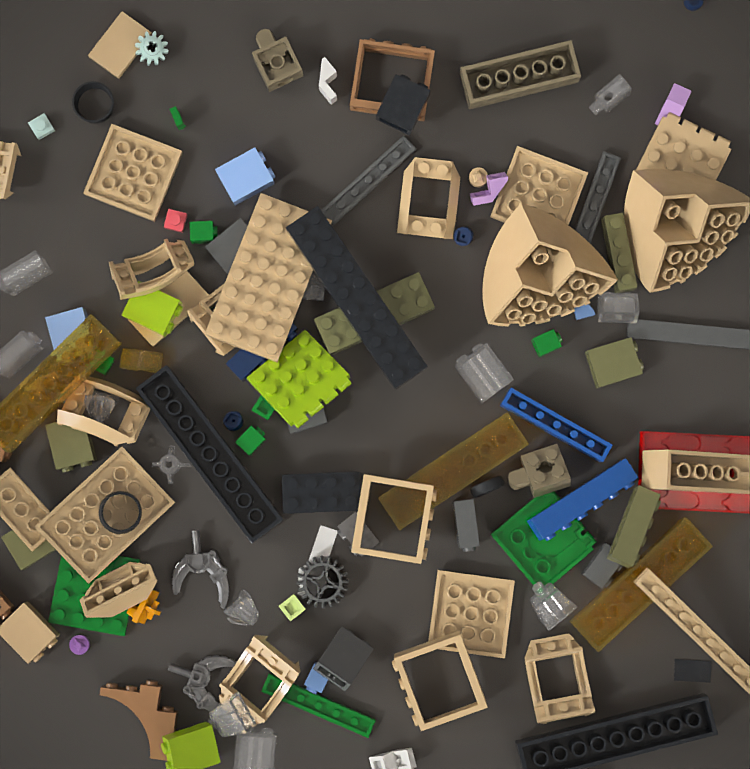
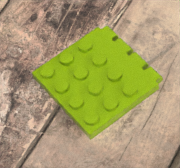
(300, 379)

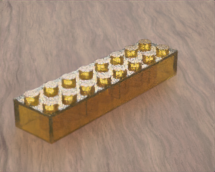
(54, 381)
(455, 469)
(623, 600)

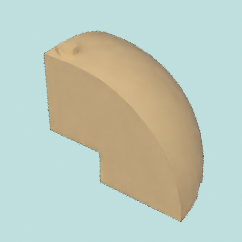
(679, 223)
(540, 270)

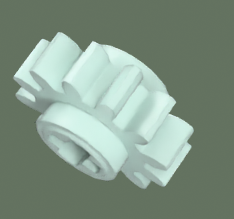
(148, 55)

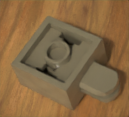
(276, 60)
(542, 471)

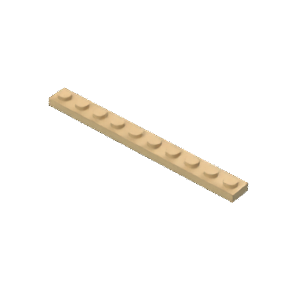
(694, 627)

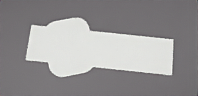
(322, 547)

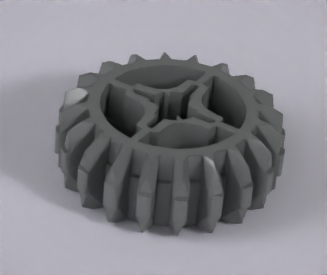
(327, 565)

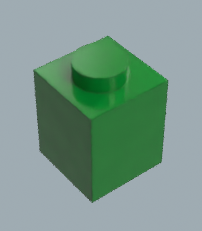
(203, 232)
(547, 343)
(251, 440)

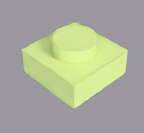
(292, 607)

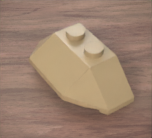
(119, 590)

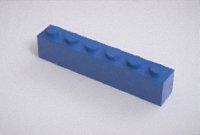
(556, 425)
(582, 499)

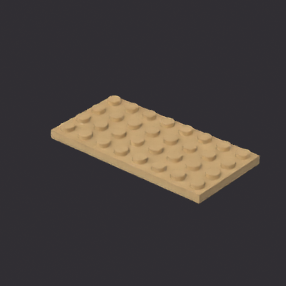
(263, 283)

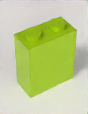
(154, 311)
(191, 748)

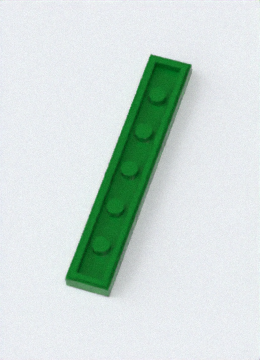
(322, 707)

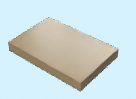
(117, 46)

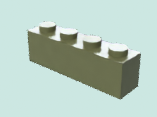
(619, 252)
(633, 526)

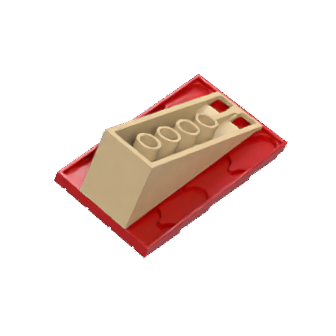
(696, 471)

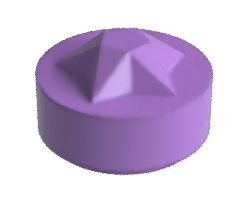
(79, 644)

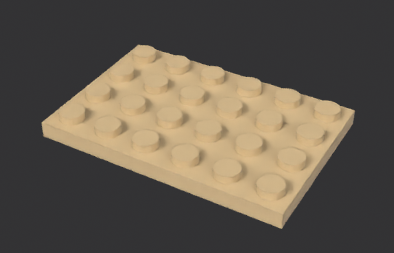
(75, 523)

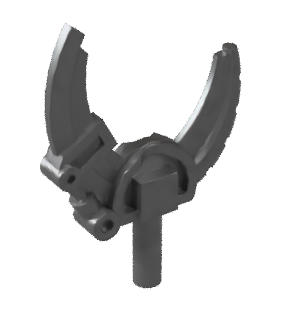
(198, 563)
(199, 679)

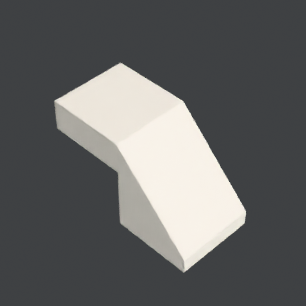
(327, 74)
(394, 760)

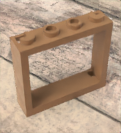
(388, 48)

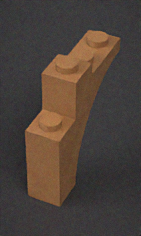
(146, 705)

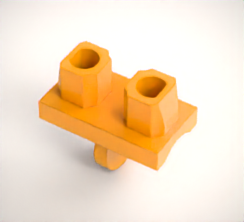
(145, 609)

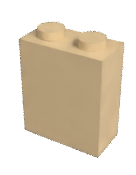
(28, 633)

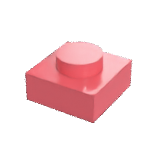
(175, 220)

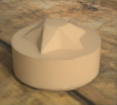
(478, 177)

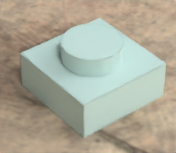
(41, 126)

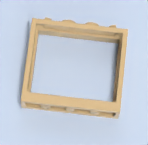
(360, 521)
(455, 637)

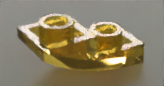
(141, 360)

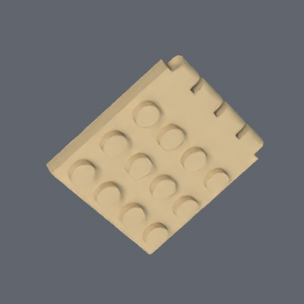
(684, 149)

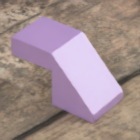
(675, 102)
(495, 183)

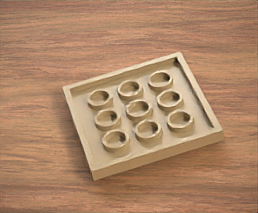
(133, 172)
(539, 184)
(475, 607)

